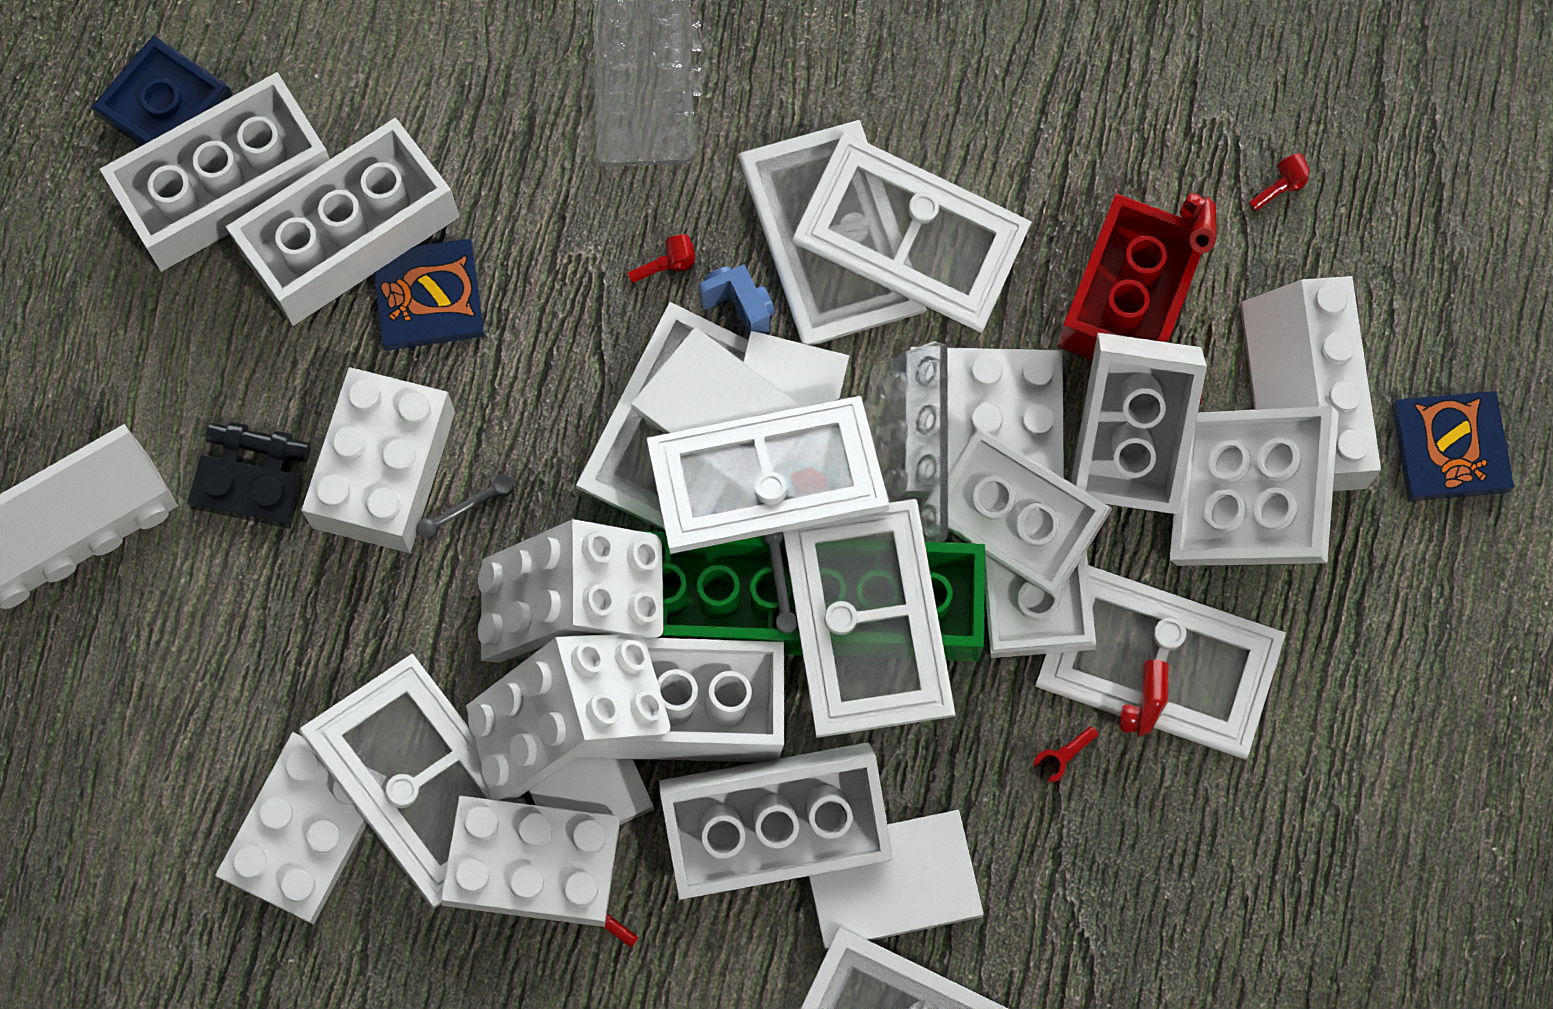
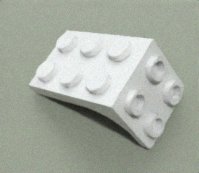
(570, 584)
(564, 705)

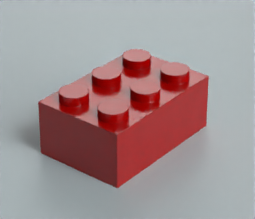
(1132, 278)

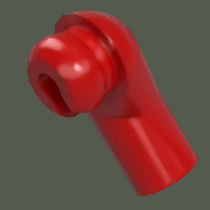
(1204, 219)
(1154, 699)

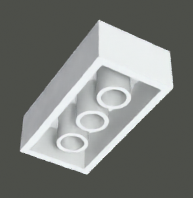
(214, 169)
(344, 221)

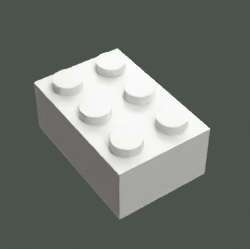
(1138, 422)
(379, 460)

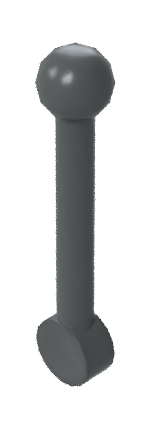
(501, 486)
(786, 621)

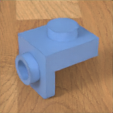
(751, 303)

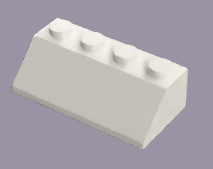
(1310, 353)
(77, 512)
(719, 702)
(775, 820)

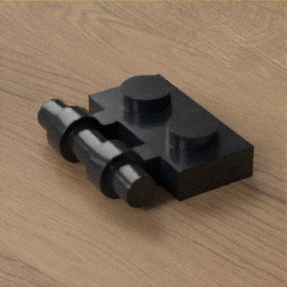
(248, 490)

